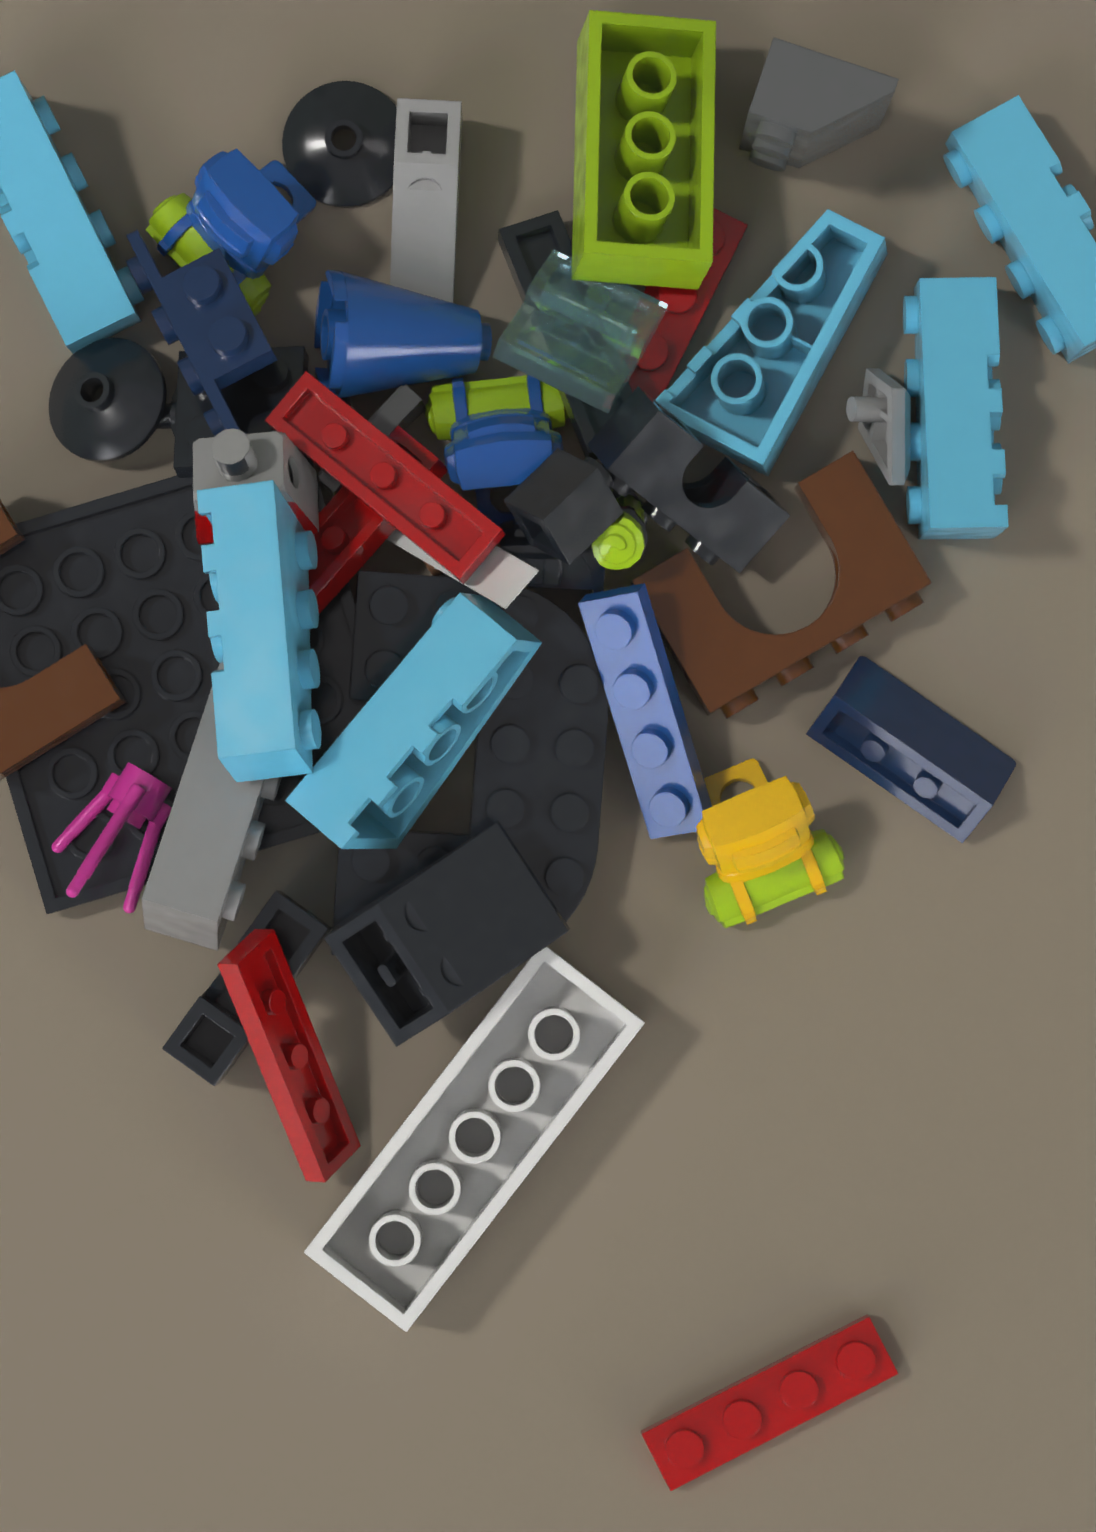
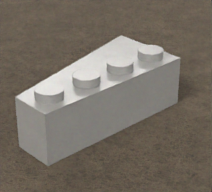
(205, 845)

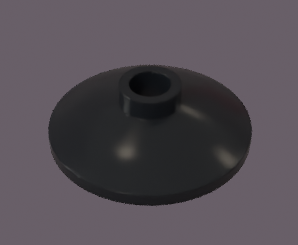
(336, 175)
(124, 413)

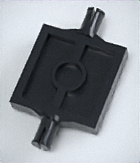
(248, 399)

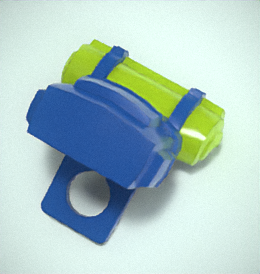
(237, 213)
(496, 432)

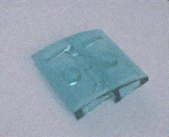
(580, 333)

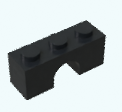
(723, 513)
(211, 1031)

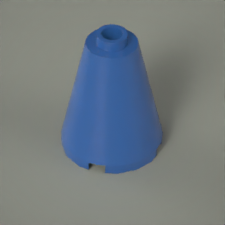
(392, 336)

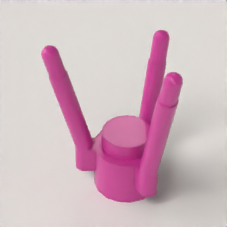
(135, 799)

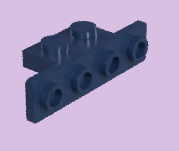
(210, 319)

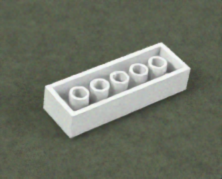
(474, 1137)

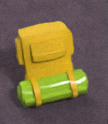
(762, 846)

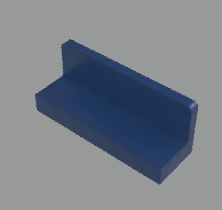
(912, 749)

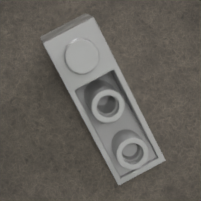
(426, 196)

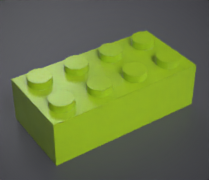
(644, 150)

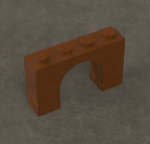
(872, 576)
(56, 700)

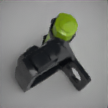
(614, 549)

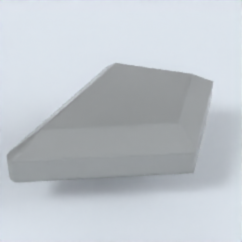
(884, 423)

